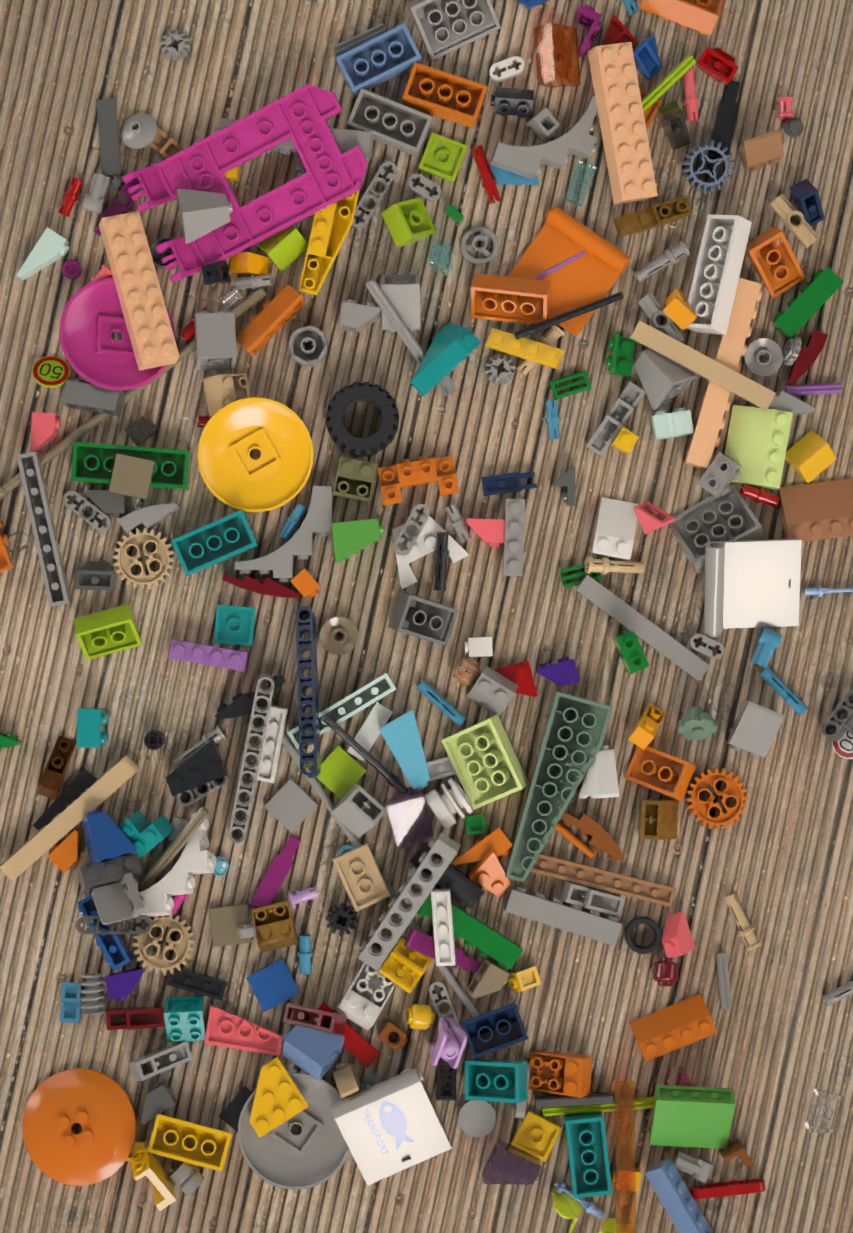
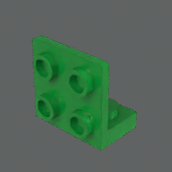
(622, 356)

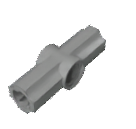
(652, 310)

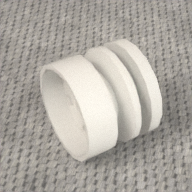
(448, 803)

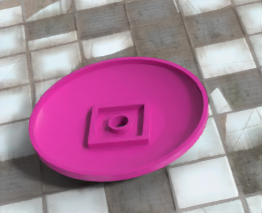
(87, 340)

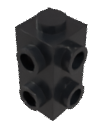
(513, 102)

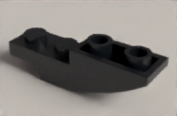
(243, 702)

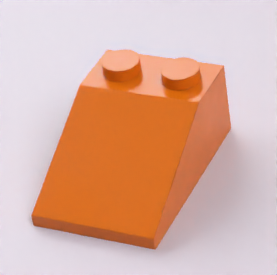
(774, 261)
(660, 772)

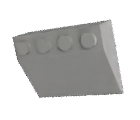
(452, 23)
(714, 520)

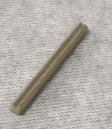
(173, 849)

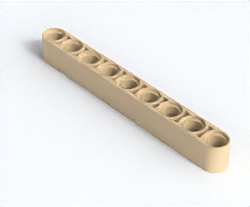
(69, 818)

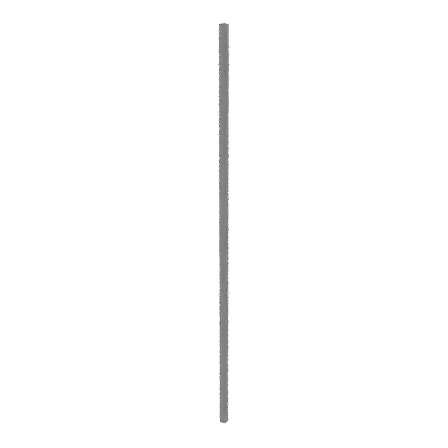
(356, 843)

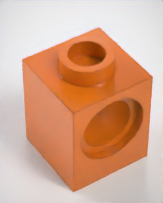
(305, 584)

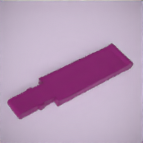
(275, 874)
(425, 945)

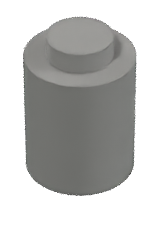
(178, 823)

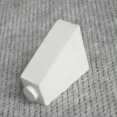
(601, 776)

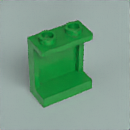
(630, 652)

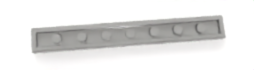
(642, 627)

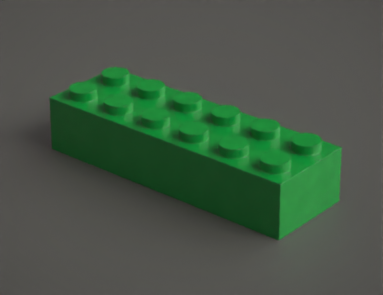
(96, 462)

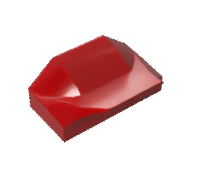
(717, 65)

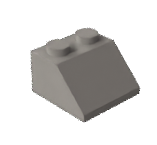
(492, 691)

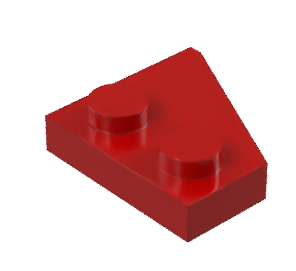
(618, 33)
(521, 675)

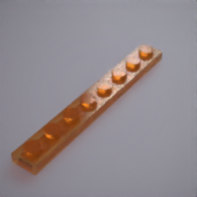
(625, 1156)

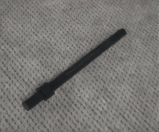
(533, 328)
(390, 778)

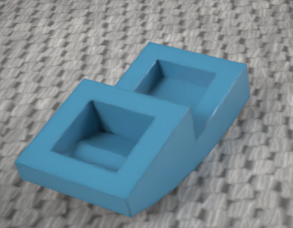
(71, 1002)

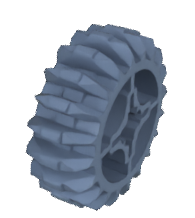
(723, 158)

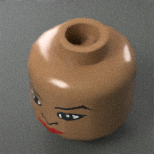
(466, 671)

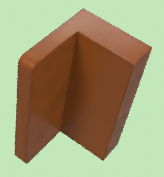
(733, 1150)

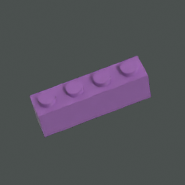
(208, 655)

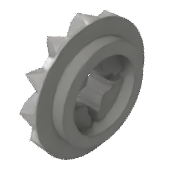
(170, 52)
(791, 350)
(491, 372)

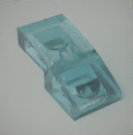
(580, 184)

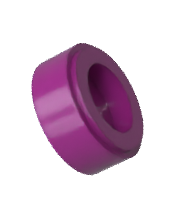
(71, 269)

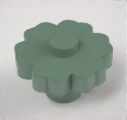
(697, 724)

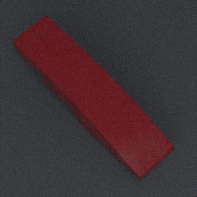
(268, 587)

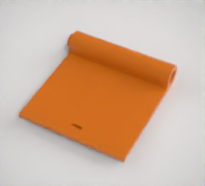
(579, 281)

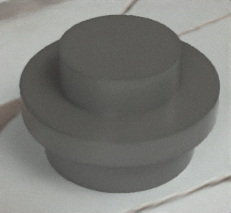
(794, 127)

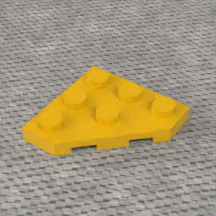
(275, 1098)

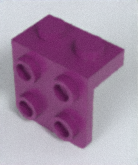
(589, 18)

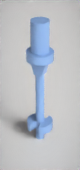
(819, 591)
(589, 1206)

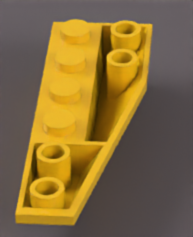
(326, 238)

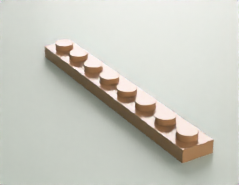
(604, 880)

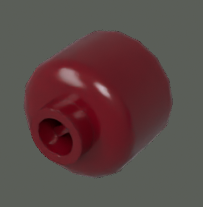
(665, 972)

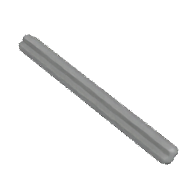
(395, 320)

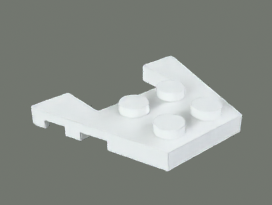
(424, 545)

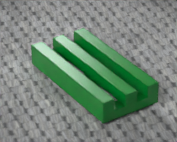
(573, 392)
(564, 578)

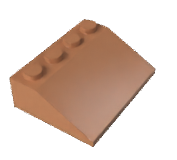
(817, 510)

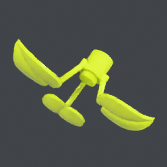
(569, 1207)

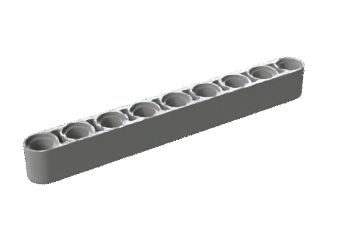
(251, 767)

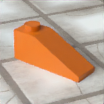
(494, 840)

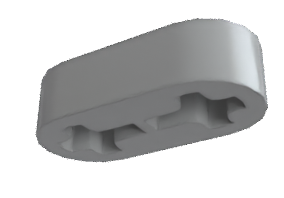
(422, 191)
(709, 642)
(246, 931)

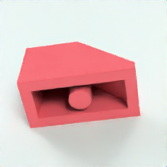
(43, 429)
(488, 530)
(677, 935)

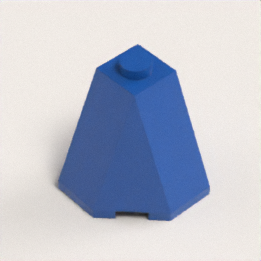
(105, 838)

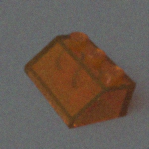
(557, 55)

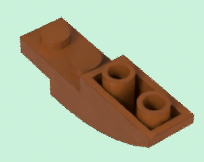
(600, 838)

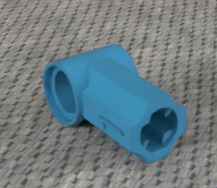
(767, 643)

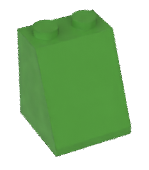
(354, 537)

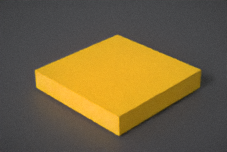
(536, 1135)

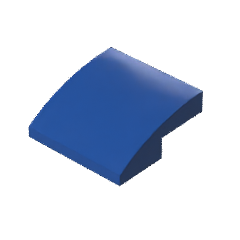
(272, 985)

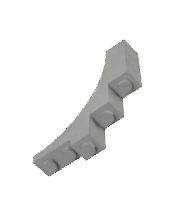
(527, 160)
(281, 561)

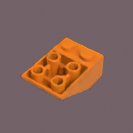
(560, 1073)

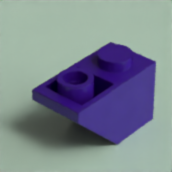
(561, 673)

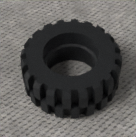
(362, 445)

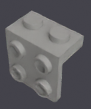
(118, 900)

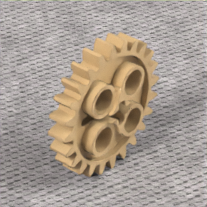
(126, 562)
(181, 947)

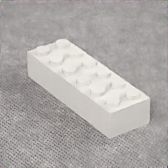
(718, 272)

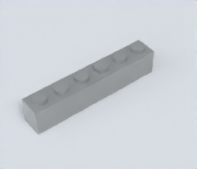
(563, 916)

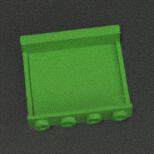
(692, 1116)

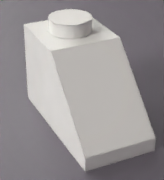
(479, 647)

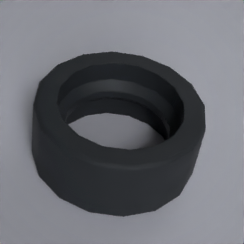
(628, 935)

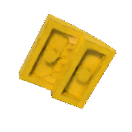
(405, 966)

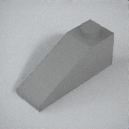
(160, 1061)

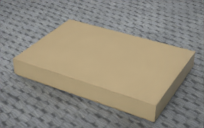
(361, 877)

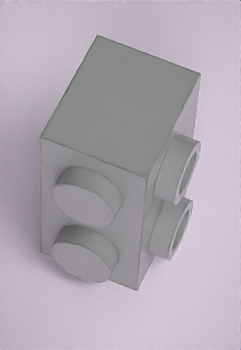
(720, 475)

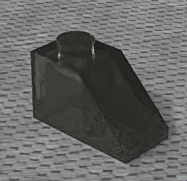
(674, 125)

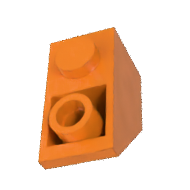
(67, 852)

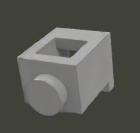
(544, 125)

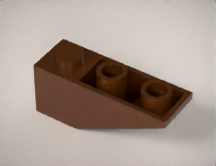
(57, 767)

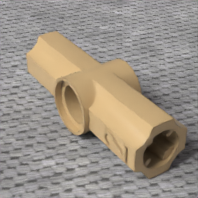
(785, 211)

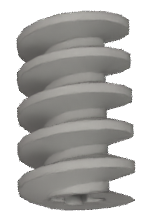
(93, 994)

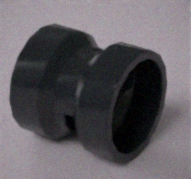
(157, 738)

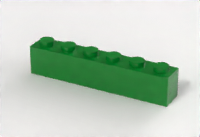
(479, 935)

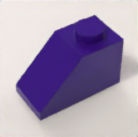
(122, 983)

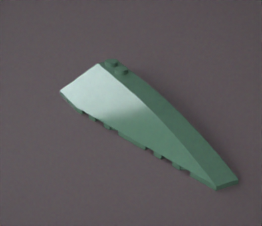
(566, 751)

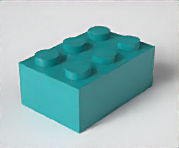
(496, 1080)

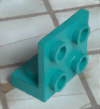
(184, 1018)

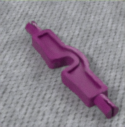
(116, 207)

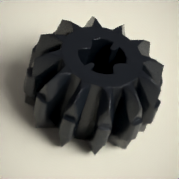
(344, 913)

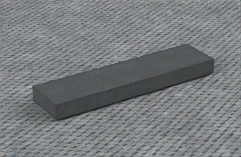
(109, 137)
(563, 1100)

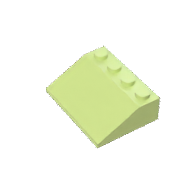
(758, 444)
(485, 762)

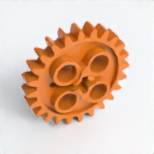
(731, 789)

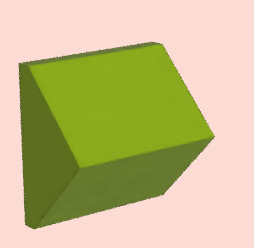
(284, 247)

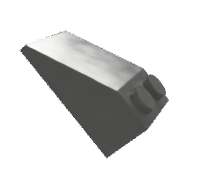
(423, 618)

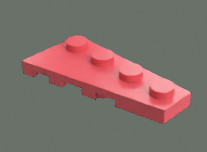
(238, 1033)

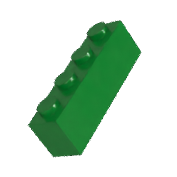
(808, 303)

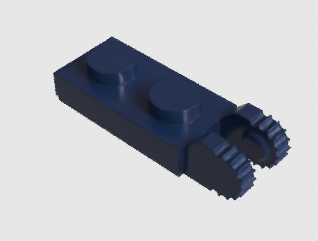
(506, 483)

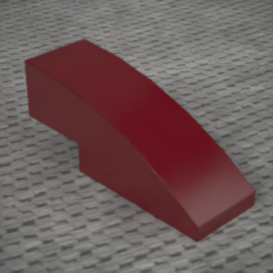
(807, 356)
(134, 1018)

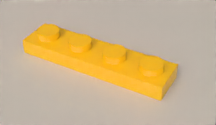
(525, 348)

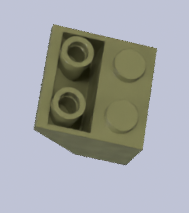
(355, 479)

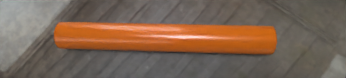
(574, 840)

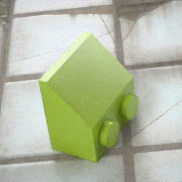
(408, 222)

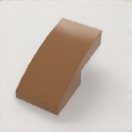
(165, 145)

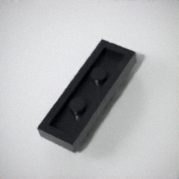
(198, 983)

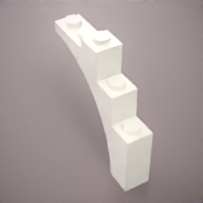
(180, 879)

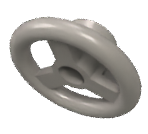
(480, 238)

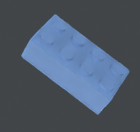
(378, 60)

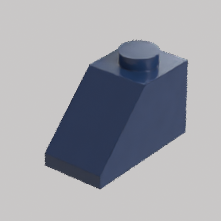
(807, 201)

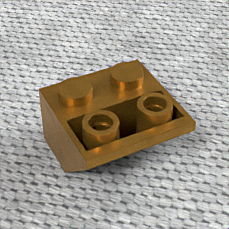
(658, 819)
(274, 926)

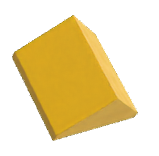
(810, 456)

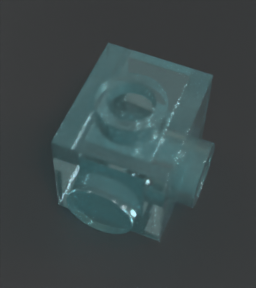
(441, 258)

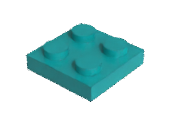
(234, 625)

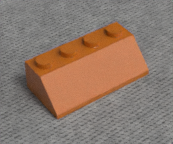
(695, 14)
(510, 299)
(270, 320)
(673, 1027)

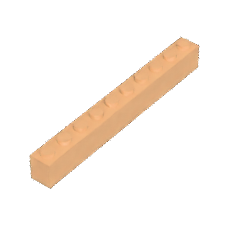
(715, 397)

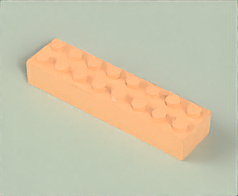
(622, 123)
(139, 290)

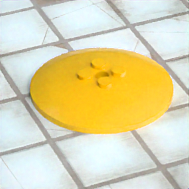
(259, 482)

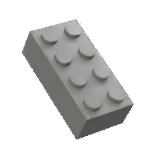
(390, 122)

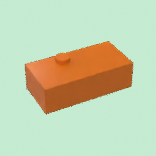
(444, 95)

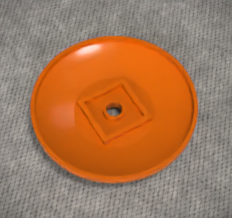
(105, 1119)

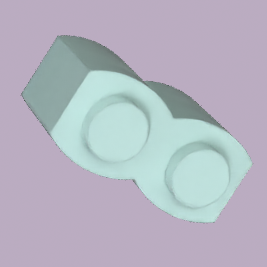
(671, 425)

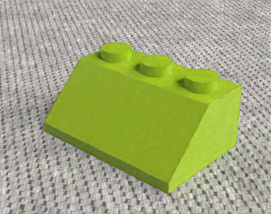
(107, 631)

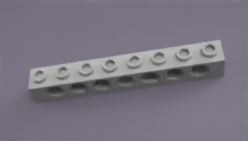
(375, 956)

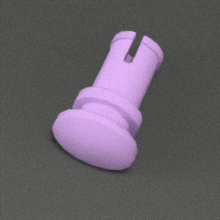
(302, 896)

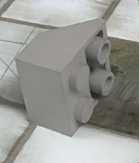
(358, 317)
(358, 811)

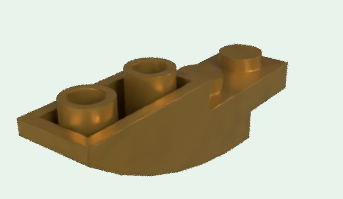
(653, 217)

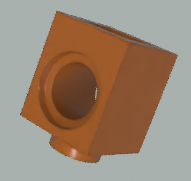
(389, 1027)

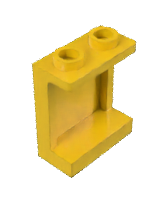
(145, 1164)

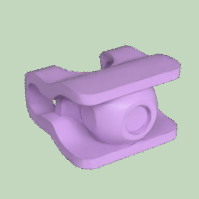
(449, 1044)

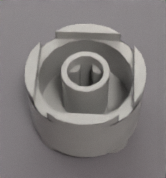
(304, 336)

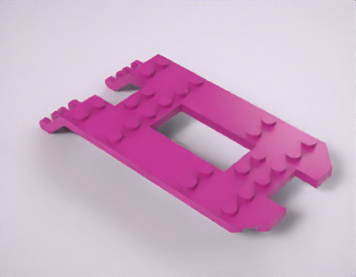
(204, 164)

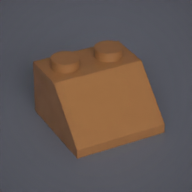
(761, 150)

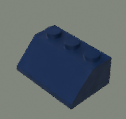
(494, 1030)

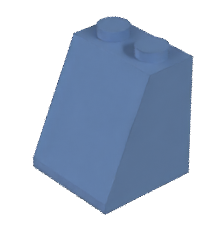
(312, 1049)

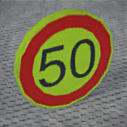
(51, 371)

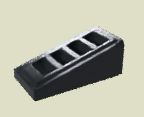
(454, 1082)

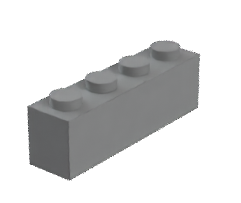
(514, 537)

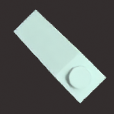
(46, 251)

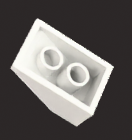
(615, 529)

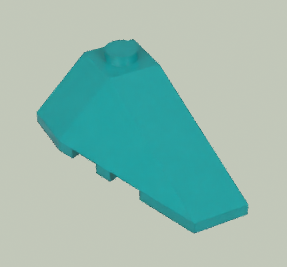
(445, 353)

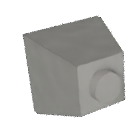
(202, 212)
(661, 377)

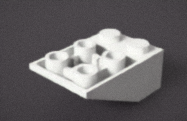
(366, 997)

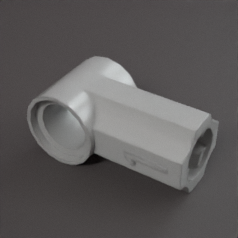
(95, 199)
(697, 1167)

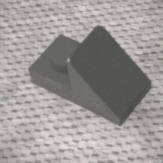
(568, 481)

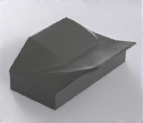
(95, 577)

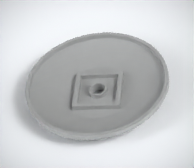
(301, 1158)

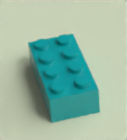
(214, 543)
(588, 1155)

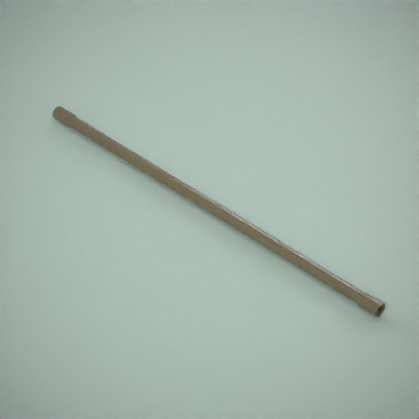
(250, 301)

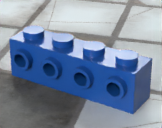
(113, 945)

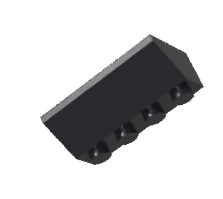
(461, 886)

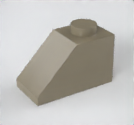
(487, 979)

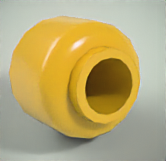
(420, 1016)

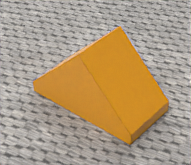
(249, 264)

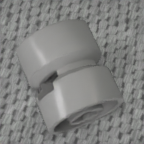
(184, 1175)

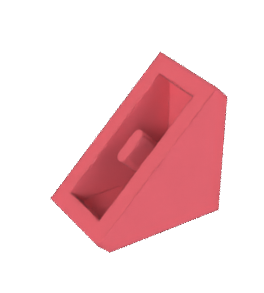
(652, 517)

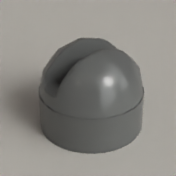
(117, 183)

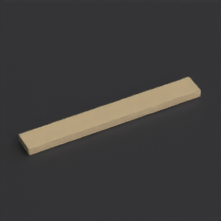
(703, 365)

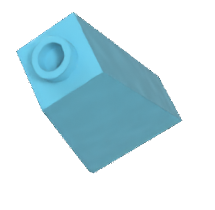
(406, 746)

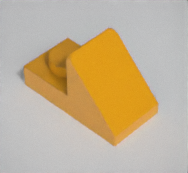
(679, 309)

